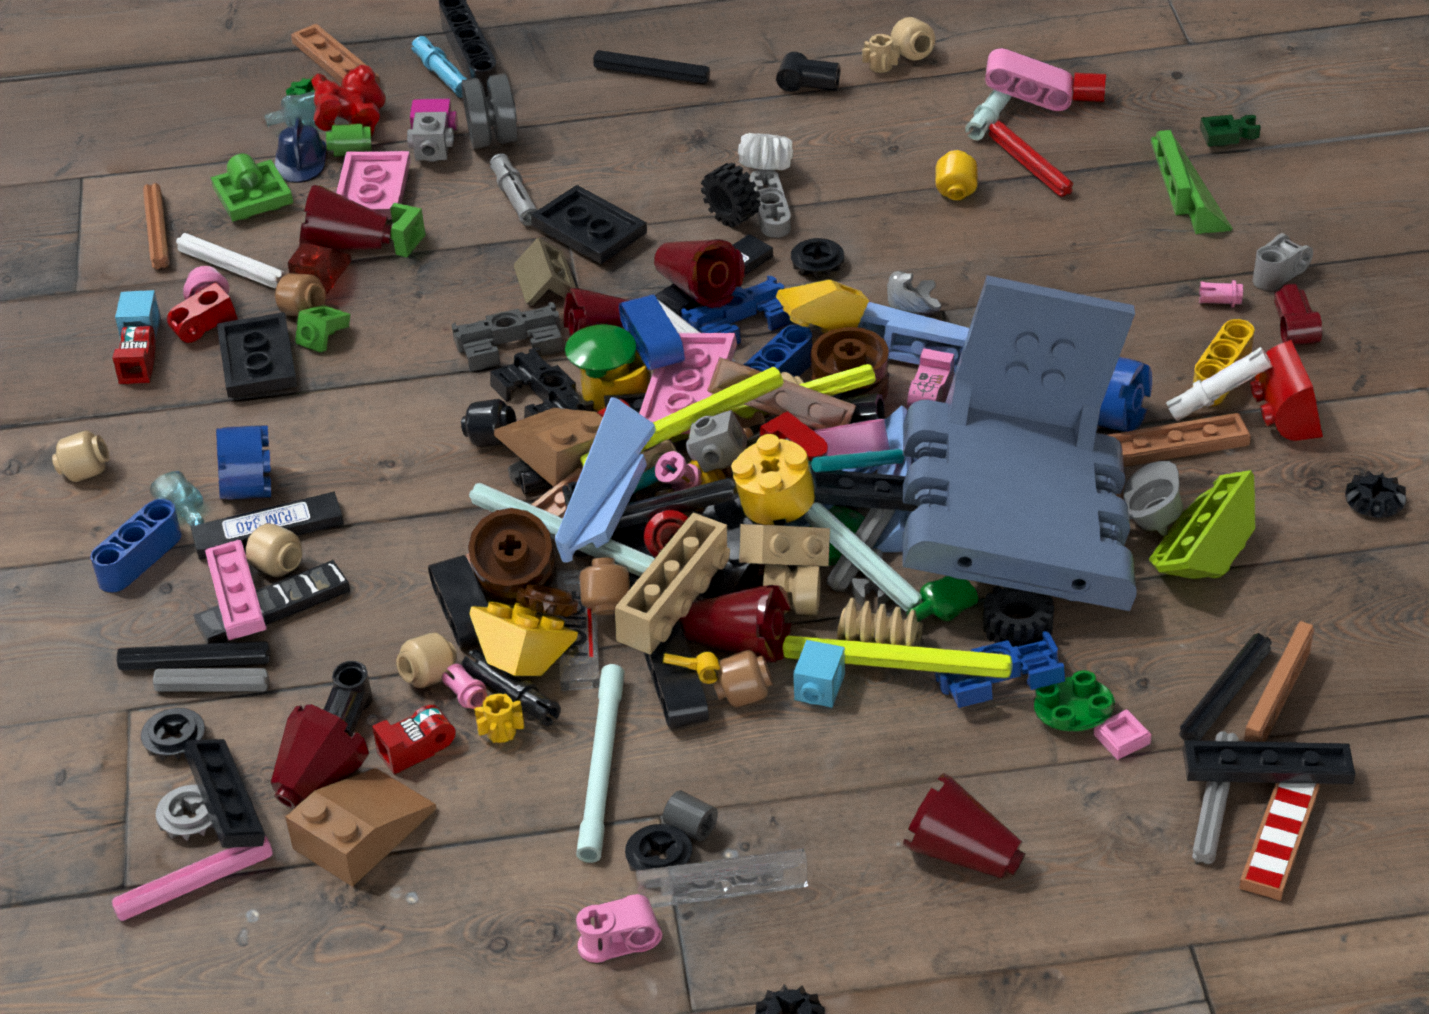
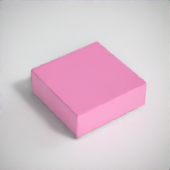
(1122, 734)

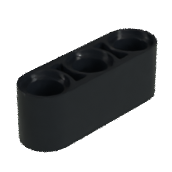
(456, 593)

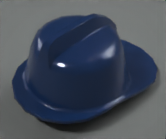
(300, 153)

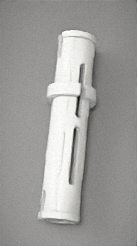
(1225, 380)

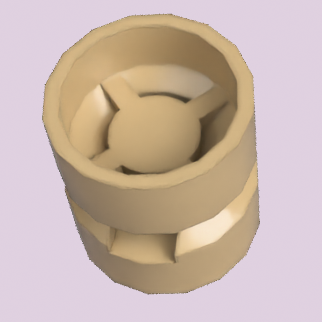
(800, 585)

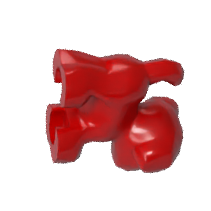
(355, 100)

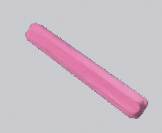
(188, 879)

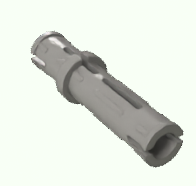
(510, 181)

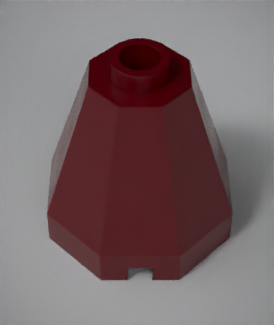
(314, 754)

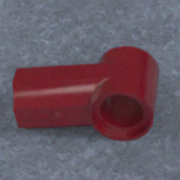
(1296, 317)

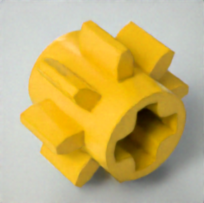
(499, 718)

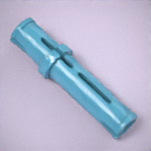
(435, 60)

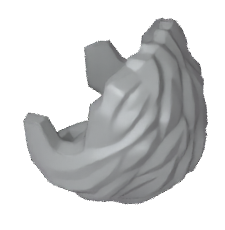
(909, 299)

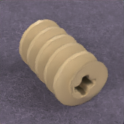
(879, 627)

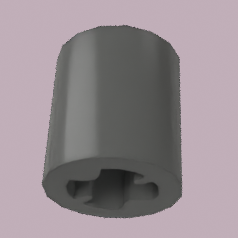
(690, 815)

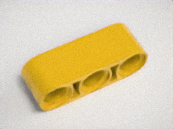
(1229, 345)

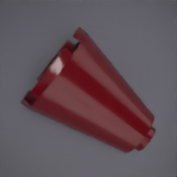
(342, 223)
(702, 269)
(590, 308)
(741, 622)
(963, 832)

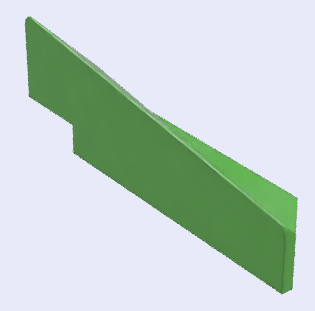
(1186, 187)

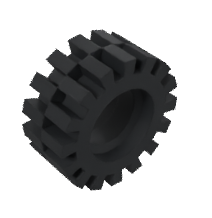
(730, 194)
(1017, 631)

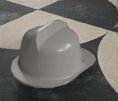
(1154, 496)

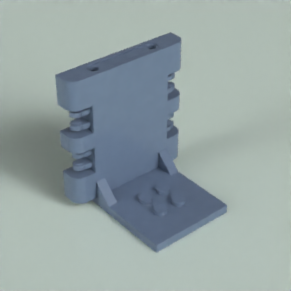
(1012, 462)

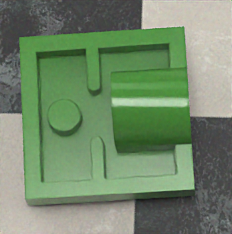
(250, 187)

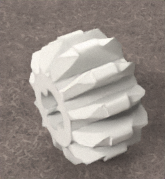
(765, 151)

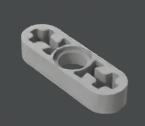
(768, 211)

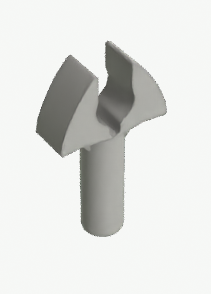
(862, 587)

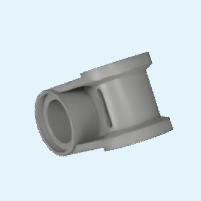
(1280, 262)

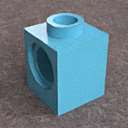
(137, 309)
(819, 673)

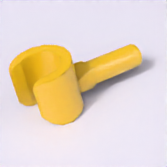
(703, 663)

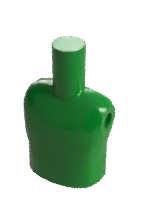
(945, 598)

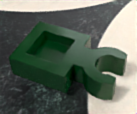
(1225, 130)

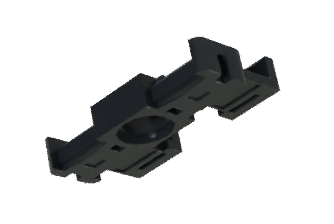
(534, 369)

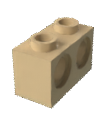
(784, 545)

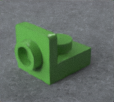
(407, 228)
(318, 323)

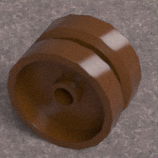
(848, 349)
(511, 552)

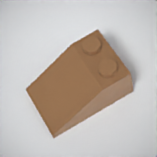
(552, 440)
(356, 823)

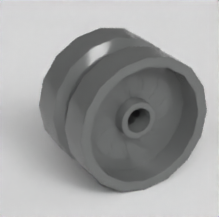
(491, 110)

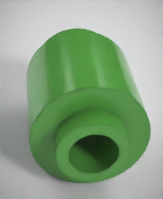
(348, 139)

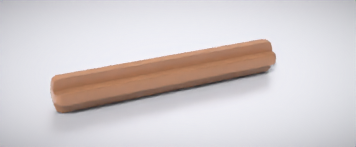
(156, 226)

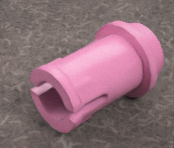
(1221, 293)
(470, 692)

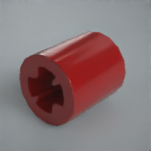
(1089, 87)

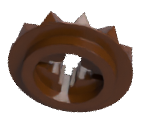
(547, 600)

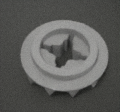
(170, 813)

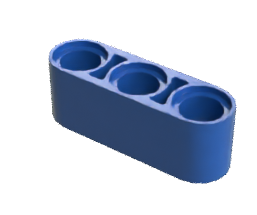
(653, 332)
(786, 351)
(136, 545)

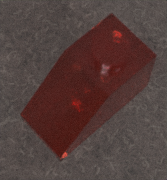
(319, 261)

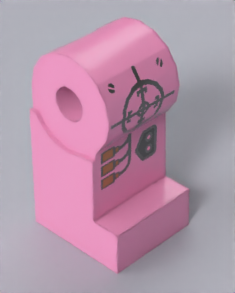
(933, 377)

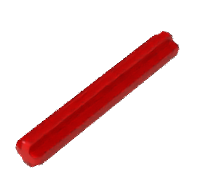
(1030, 159)

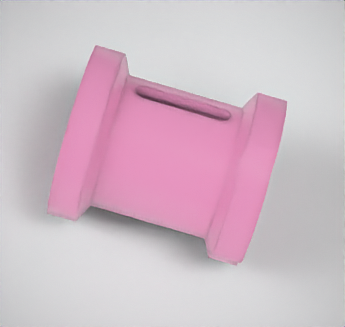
(674, 478)

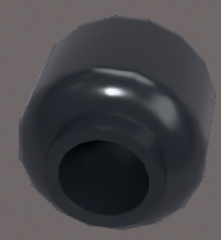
(483, 419)

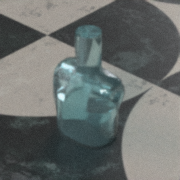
(294, 107)
(182, 493)

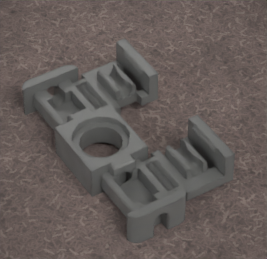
(506, 327)

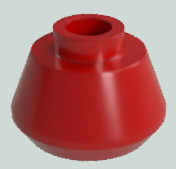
(661, 530)

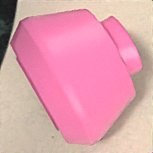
(201, 278)

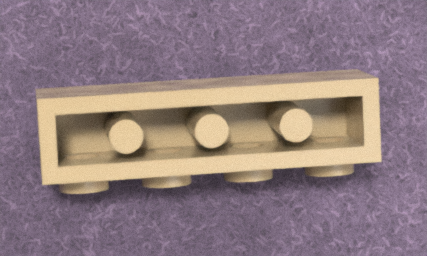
(671, 583)

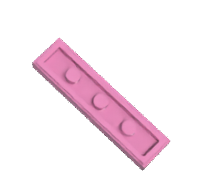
(235, 590)

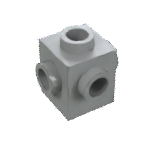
(430, 136)
(716, 441)

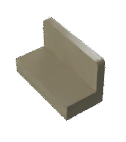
(543, 269)

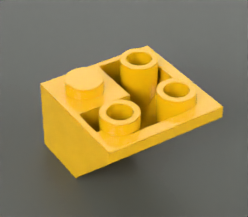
(824, 305)
(519, 638)

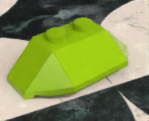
(1210, 530)

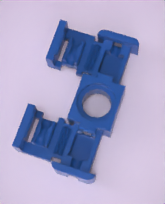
(740, 307)
(1035, 659)

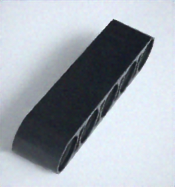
(467, 41)

